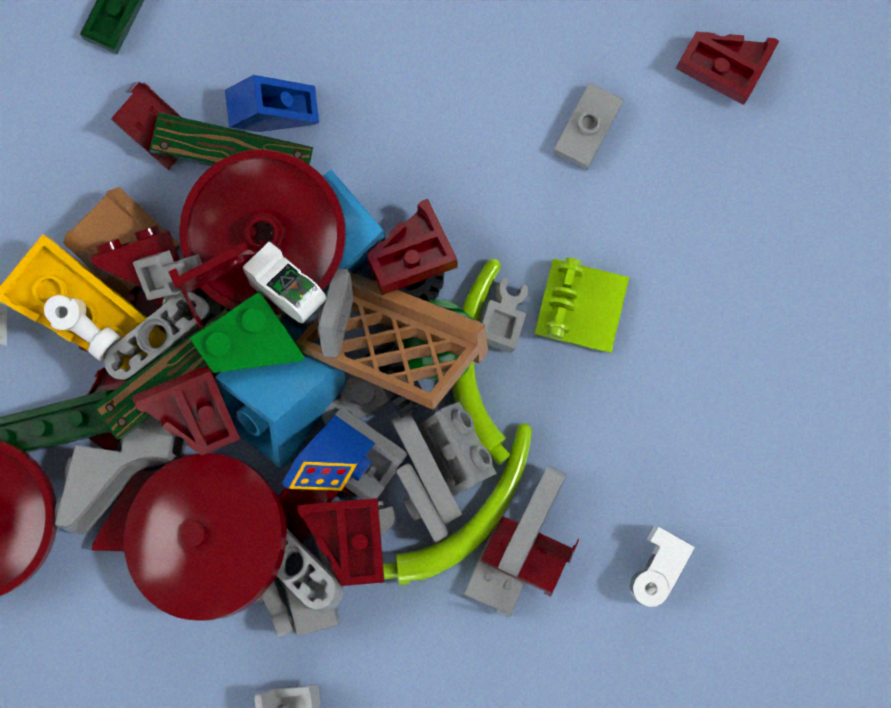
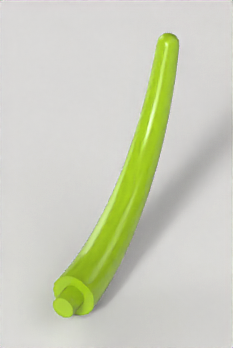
(466, 388)
(445, 554)

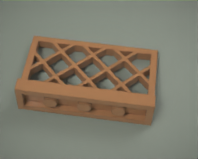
(409, 319)

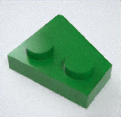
(246, 339)

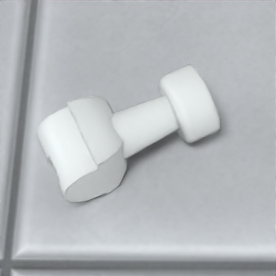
(70, 315)

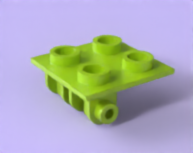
(581, 305)

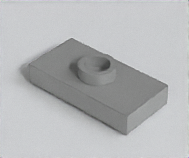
(588, 126)
(334, 313)
(419, 503)

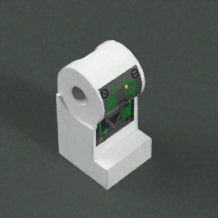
(283, 283)
(662, 569)

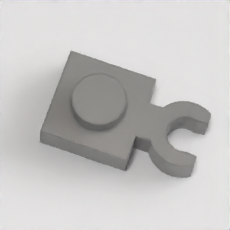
(503, 319)
(276, 604)

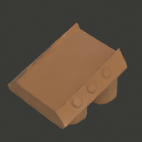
(110, 219)

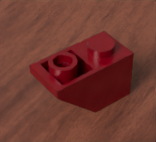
(119, 258)

